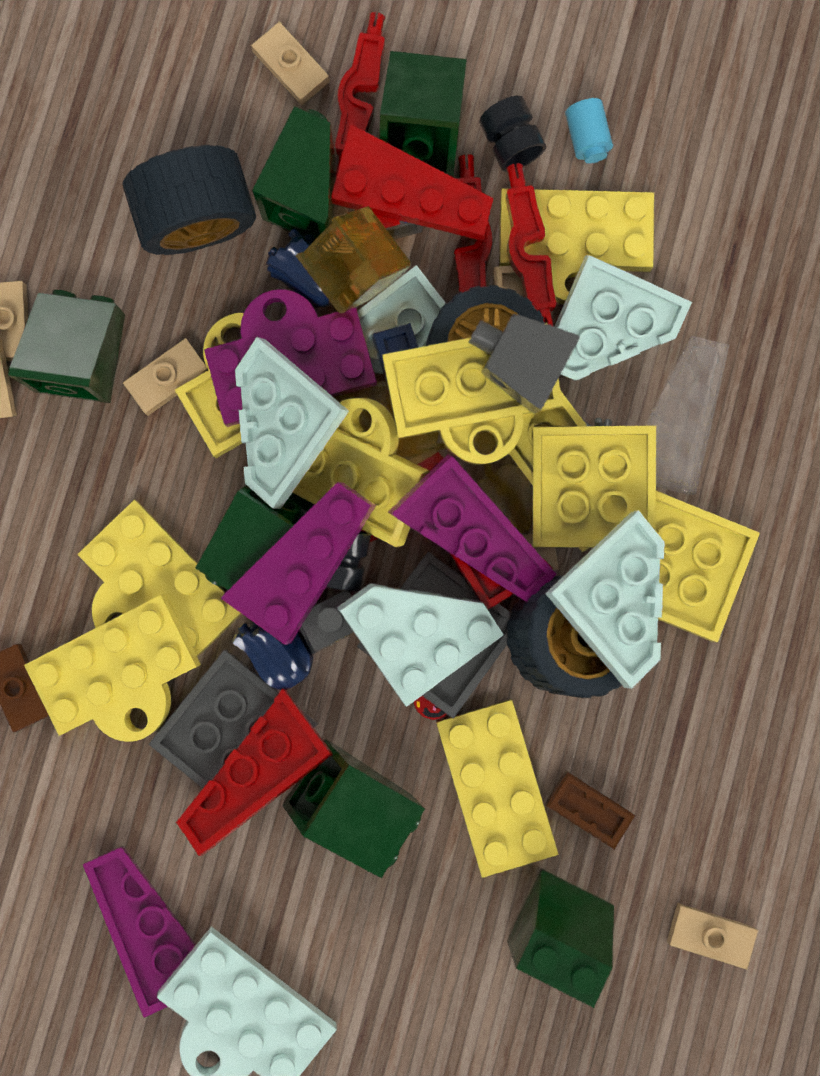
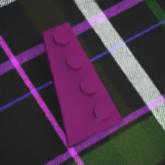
(466, 523)
(295, 571)
(140, 924)

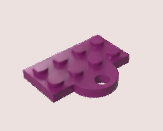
(323, 347)

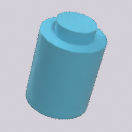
(589, 130)

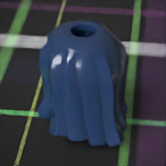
(286, 267)
(275, 662)

